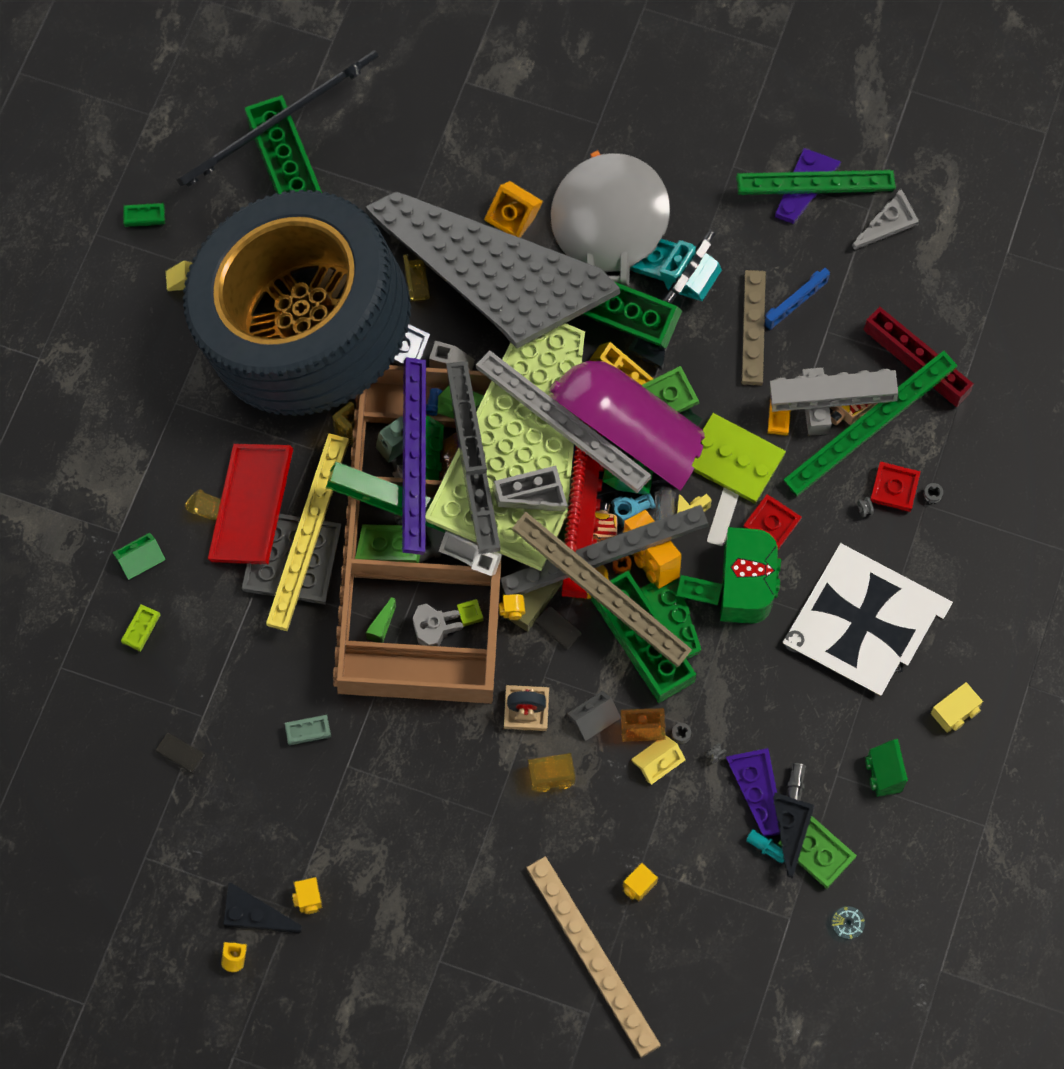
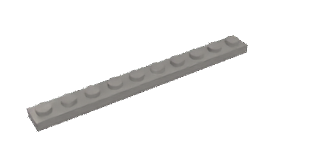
(563, 421)

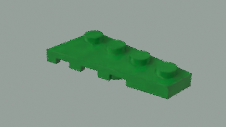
(673, 613)

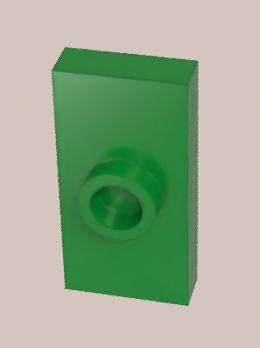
(144, 214)

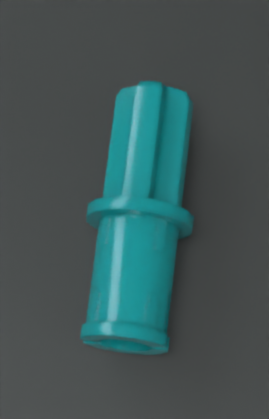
(766, 846)

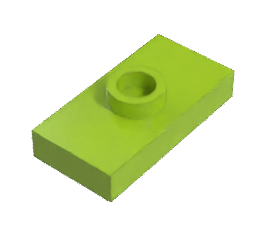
(140, 627)

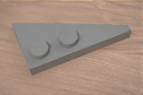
(893, 219)

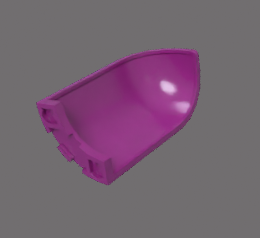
(631, 418)

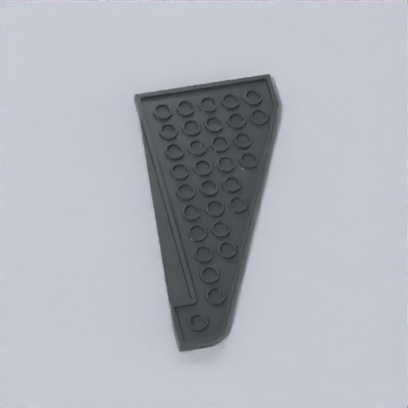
(503, 276)

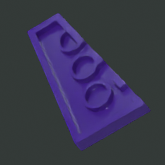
(795, 204)
(757, 783)

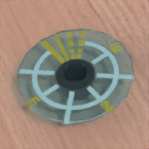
(848, 922)

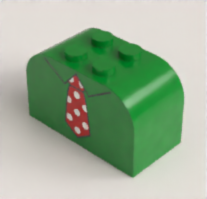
(749, 575)

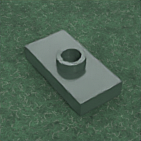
(307, 730)

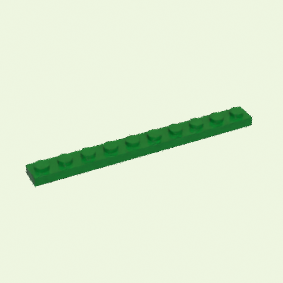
(869, 424)

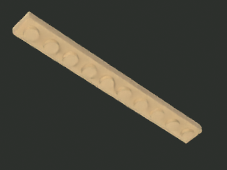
(593, 957)

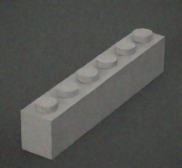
(833, 390)

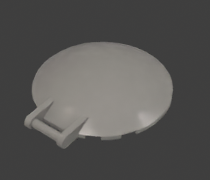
(610, 213)

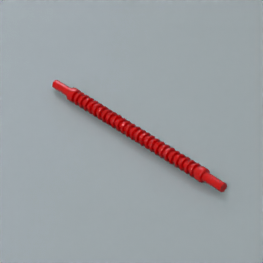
(576, 497)

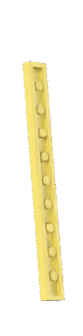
(306, 535)

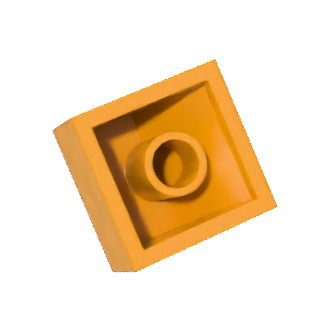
(513, 209)

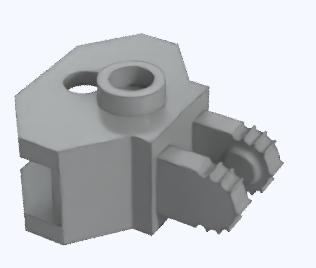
(431, 625)

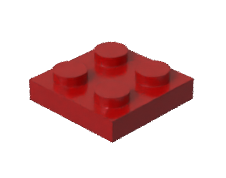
(895, 486)
(774, 519)

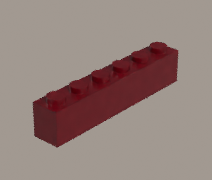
(914, 353)

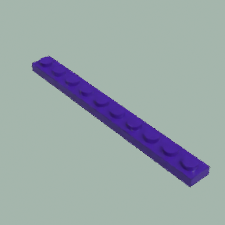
(414, 456)

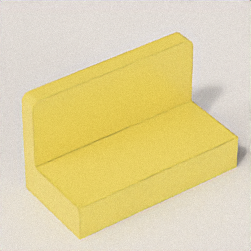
(659, 759)

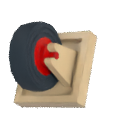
(526, 708)

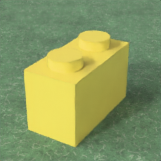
(957, 707)

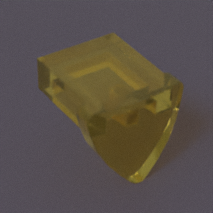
(203, 505)

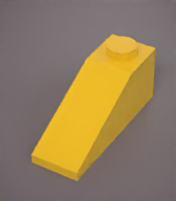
(613, 356)

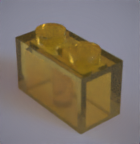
(551, 772)

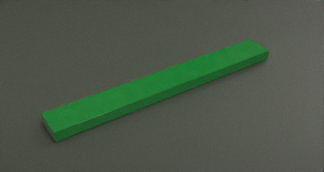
(815, 182)

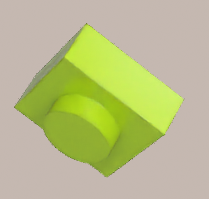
(470, 612)

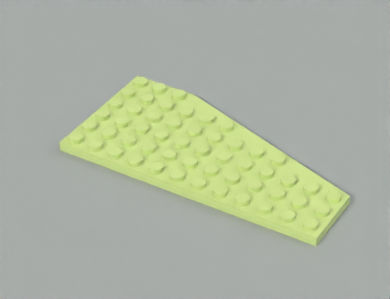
(516, 444)

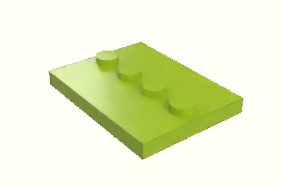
(737, 458)

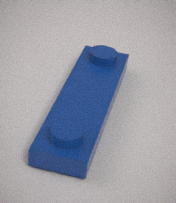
(816, 282)

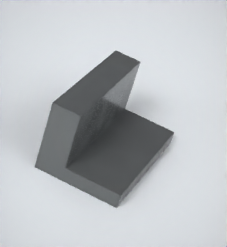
(594, 715)

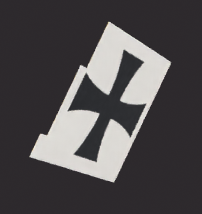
(865, 619)

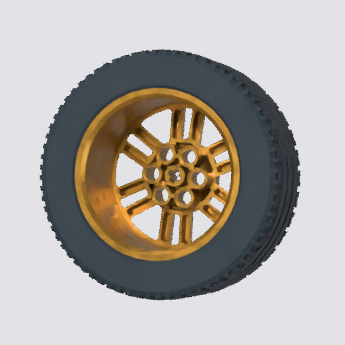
(283, 364)

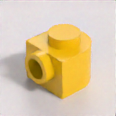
(512, 606)
(233, 956)

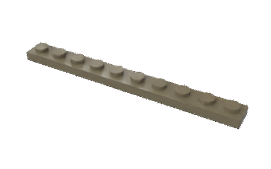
(601, 589)

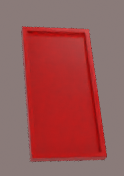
(250, 504)

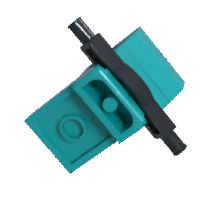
(682, 267)

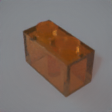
(643, 724)

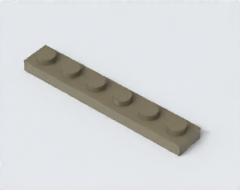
(753, 327)

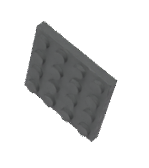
(266, 577)

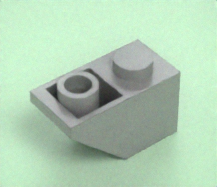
(446, 353)

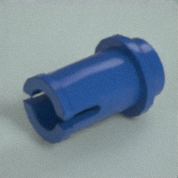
(432, 405)

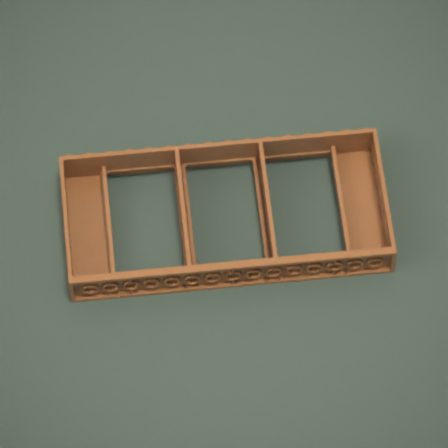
(406, 668)

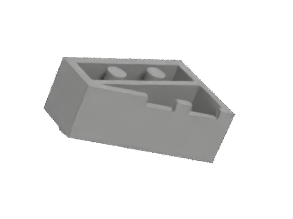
(531, 490)

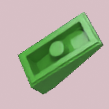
(379, 627)

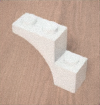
(468, 552)

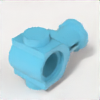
(632, 506)

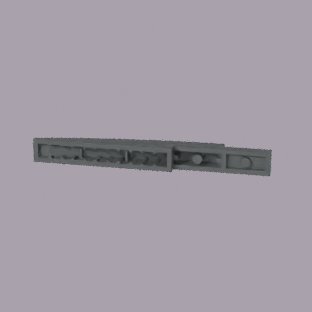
(472, 458)

